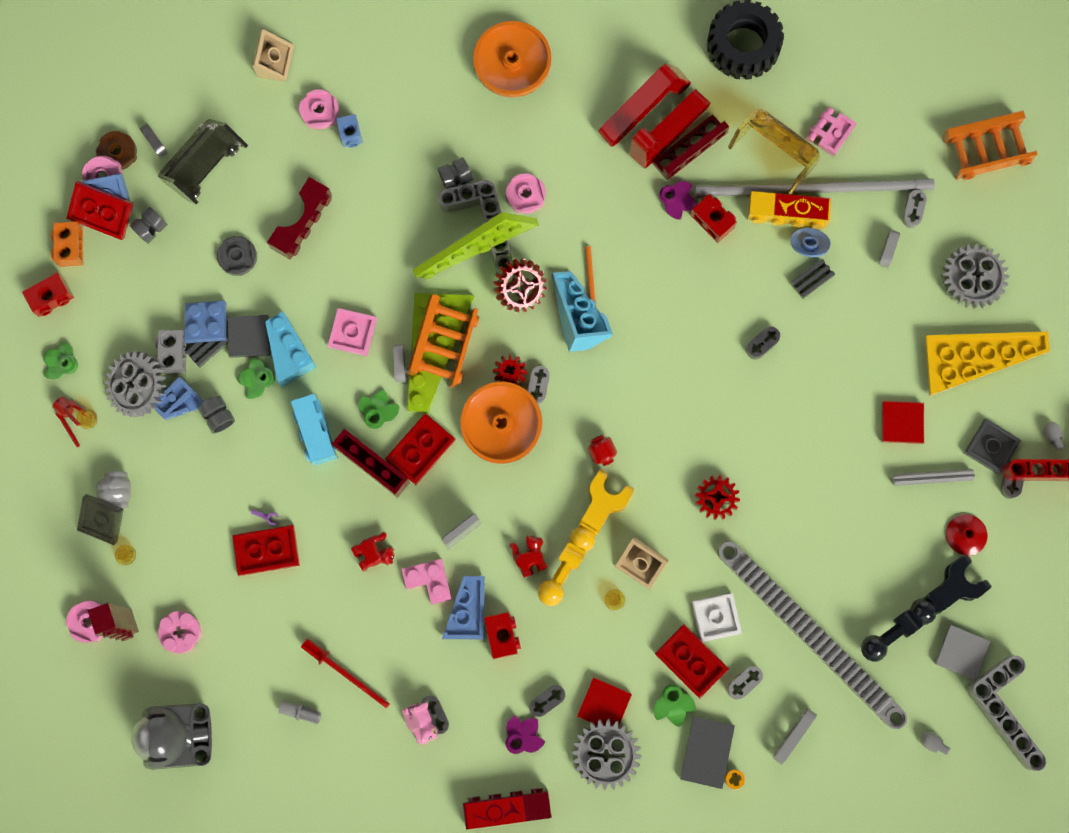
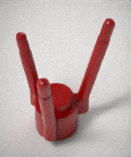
(65, 409)

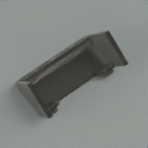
(199, 157)

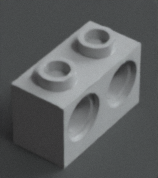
(175, 351)

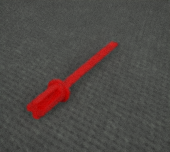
(321, 655)

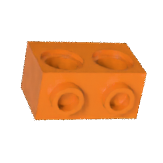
(72, 243)

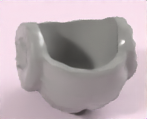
(114, 488)

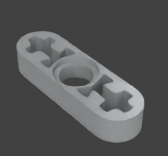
(794, 736)

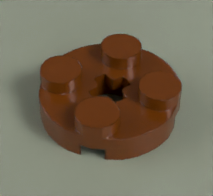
(121, 141)

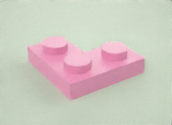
(433, 576)

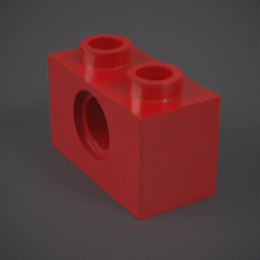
(716, 229)
(37, 295)
(502, 648)

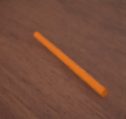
(590, 273)

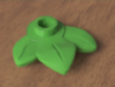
(57, 361)
(253, 378)
(379, 407)
(675, 708)

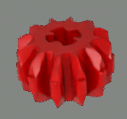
(514, 365)

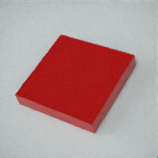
(902, 422)
(604, 703)

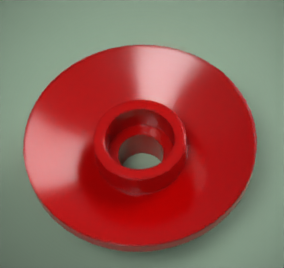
(959, 541)

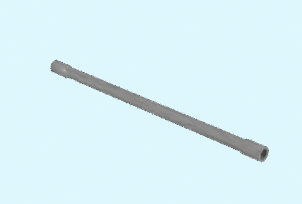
(917, 184)

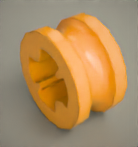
(740, 783)

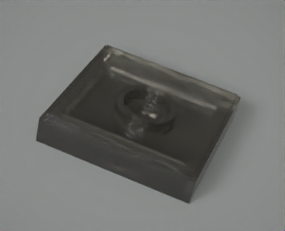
(100, 519)

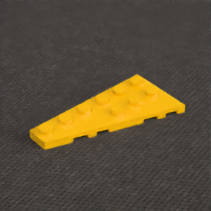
(966, 357)

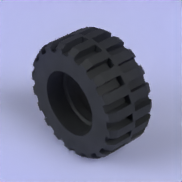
(748, 16)

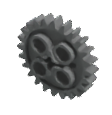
(993, 278)
(135, 384)
(605, 774)

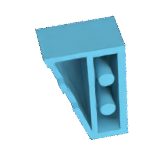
(287, 350)
(313, 429)

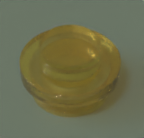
(87, 418)
(125, 554)
(614, 600)

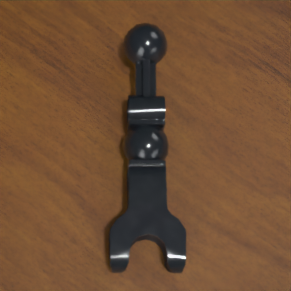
(924, 610)

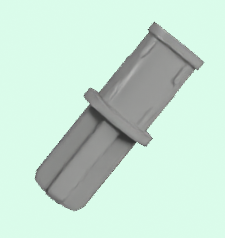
(299, 712)

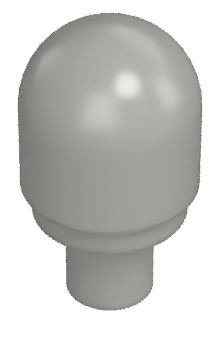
(1053, 434)
(934, 743)

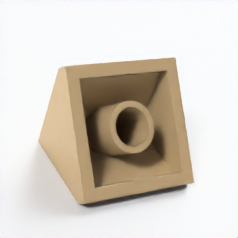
(272, 57)
(641, 563)

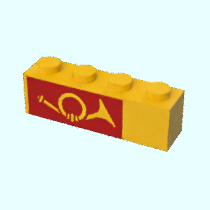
(789, 209)

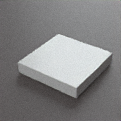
(716, 617)

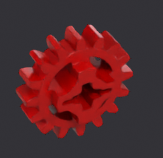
(716, 506)

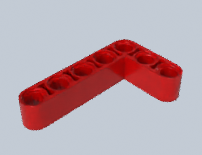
(664, 80)
(649, 146)
(1043, 466)

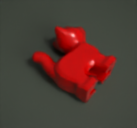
(371, 554)
(531, 558)

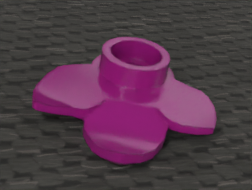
(680, 199)
(525, 733)

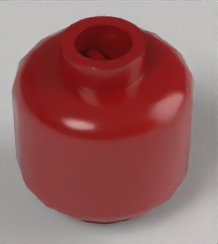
(602, 450)

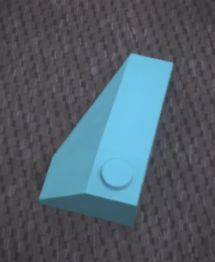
(580, 319)

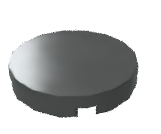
(237, 256)

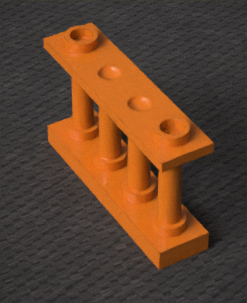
(992, 126)
(422, 345)

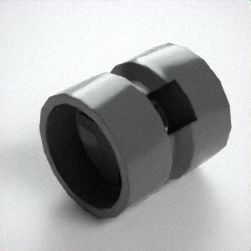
(456, 173)
(148, 225)
(217, 416)

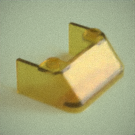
(783, 138)

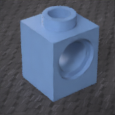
(349, 123)

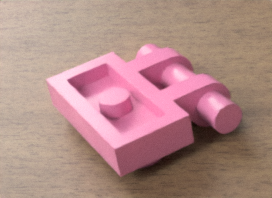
(836, 135)

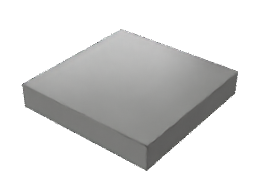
(461, 531)
(962, 652)

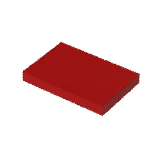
(99, 210)
(420, 449)
(266, 550)
(691, 661)

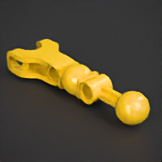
(583, 537)

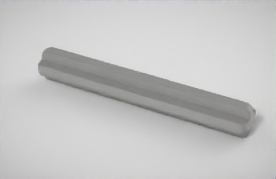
(933, 477)

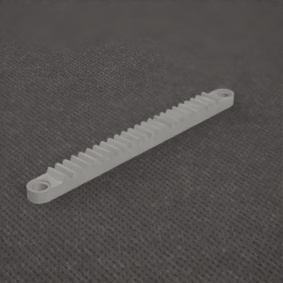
(812, 635)

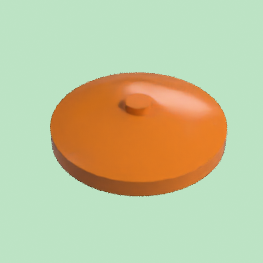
(512, 59)
(501, 422)

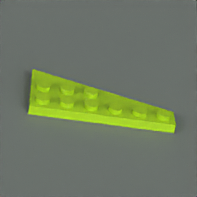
(480, 240)
(425, 384)

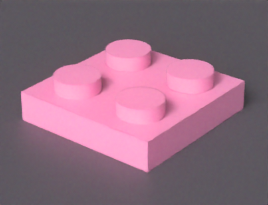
(352, 332)

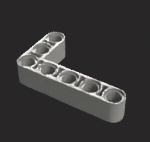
(477, 199)
(1003, 712)

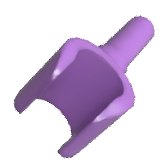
(264, 515)

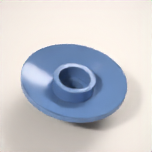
(810, 242)

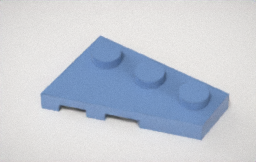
(468, 611)

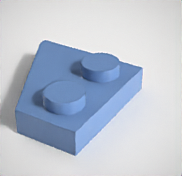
(178, 400)

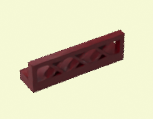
(693, 150)

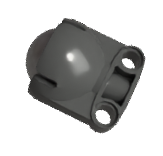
(172, 736)

